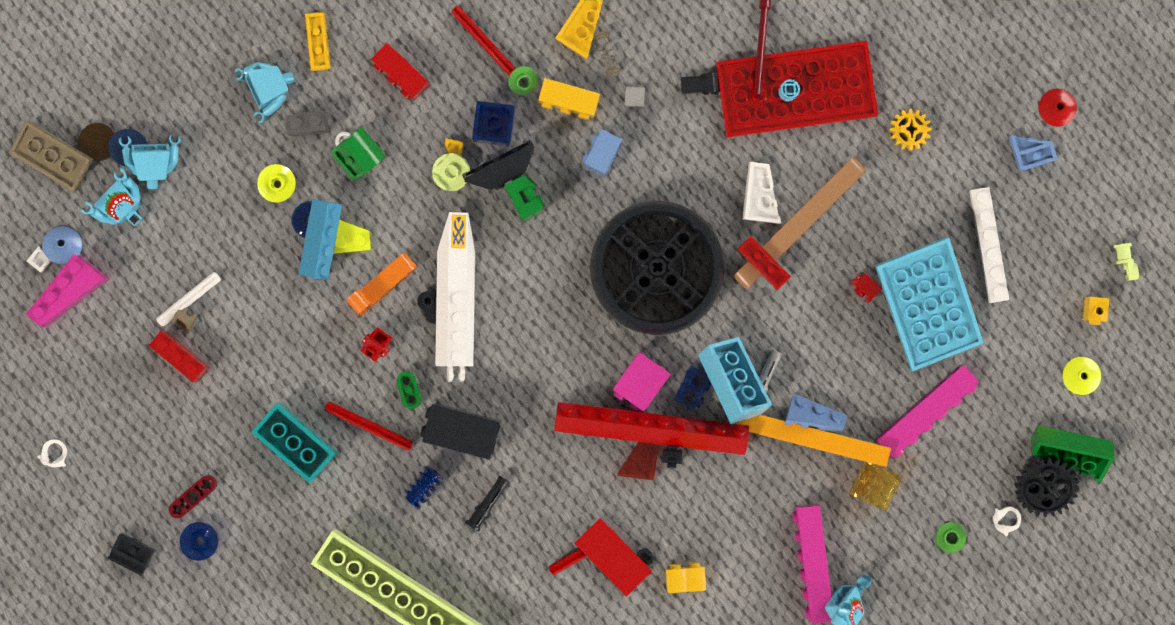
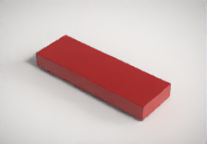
(763, 263)

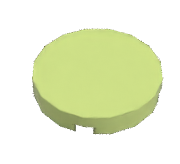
(449, 170)

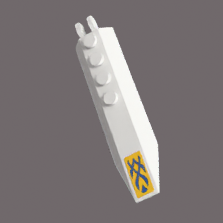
(455, 296)

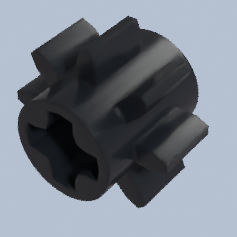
(672, 456)

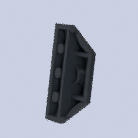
(501, 168)

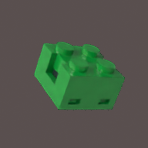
(523, 196)

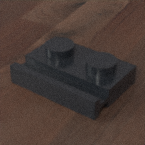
(131, 554)

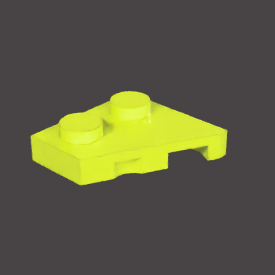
(351, 238)

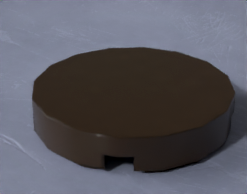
(95, 141)

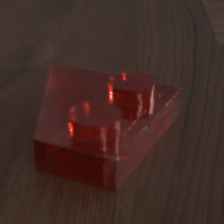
(640, 462)

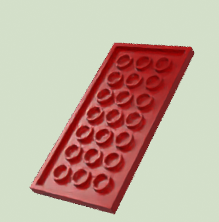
(832, 83)

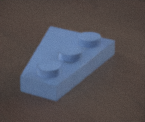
(810, 413)

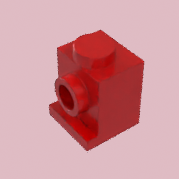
(865, 287)

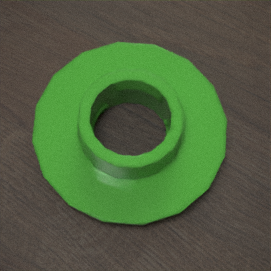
(519, 73)
(960, 537)

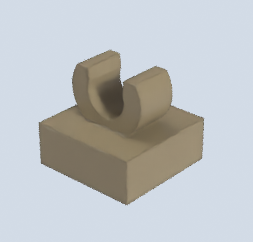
(183, 321)

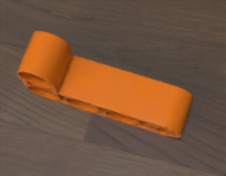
(381, 284)

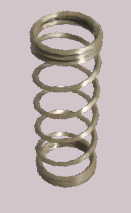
(606, 34)

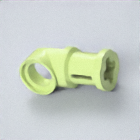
(1124, 256)

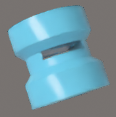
(786, 92)

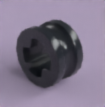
(648, 552)

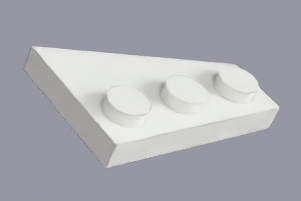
(759, 195)

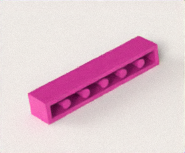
(928, 410)
(814, 562)

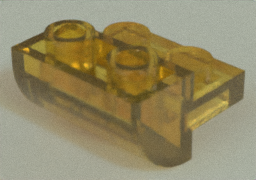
(875, 485)

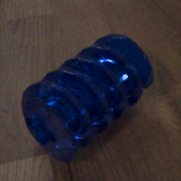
(423, 486)

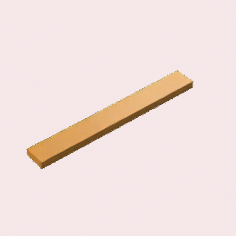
(818, 439)

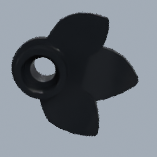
(429, 310)

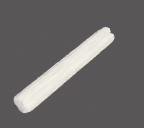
(189, 298)

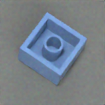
(602, 153)

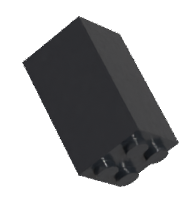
(460, 431)

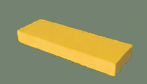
(317, 41)

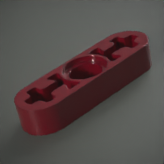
(185, 509)

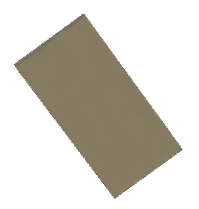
(51, 155)

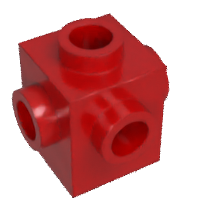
(376, 344)

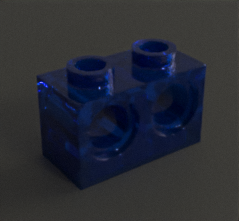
(688, 386)

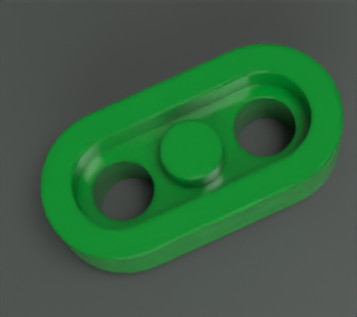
(409, 390)

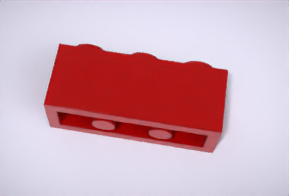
(399, 72)
(179, 356)

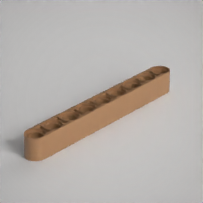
(804, 218)

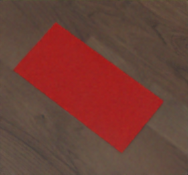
(613, 557)

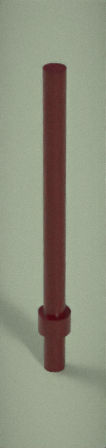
(764, 6)

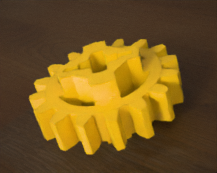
(918, 129)

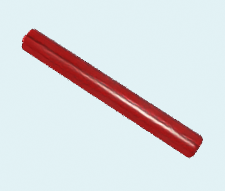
(483, 40)
(368, 425)

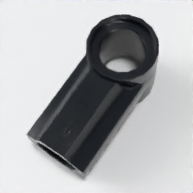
(703, 84)

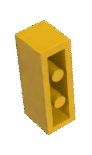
(568, 99)

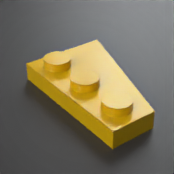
(580, 27)

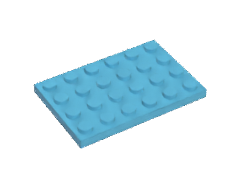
(929, 303)

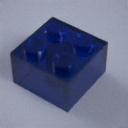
(493, 123)

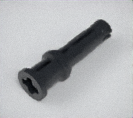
(482, 512)

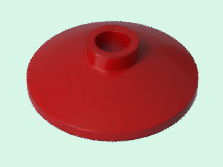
(1049, 111)

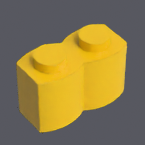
(686, 578)

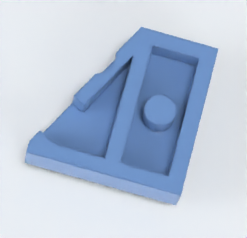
(1032, 152)

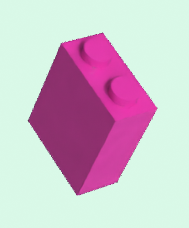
(640, 382)

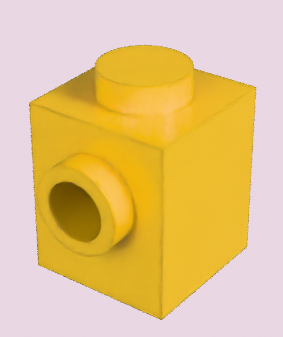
(1096, 310)

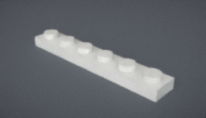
(989, 245)

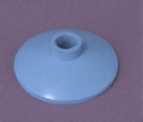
(61, 254)

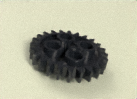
(1033, 497)

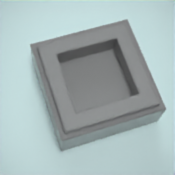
(634, 97)

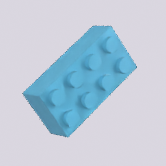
(734, 380)

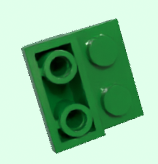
(357, 153)

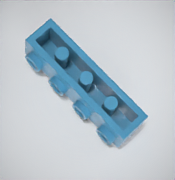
(320, 239)

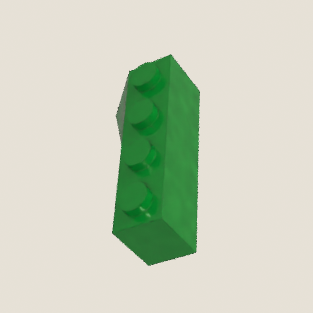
(1084, 453)

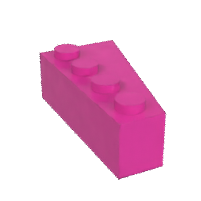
(66, 290)

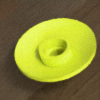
(267, 180)
(1072, 375)

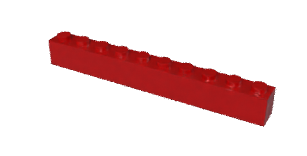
(651, 428)

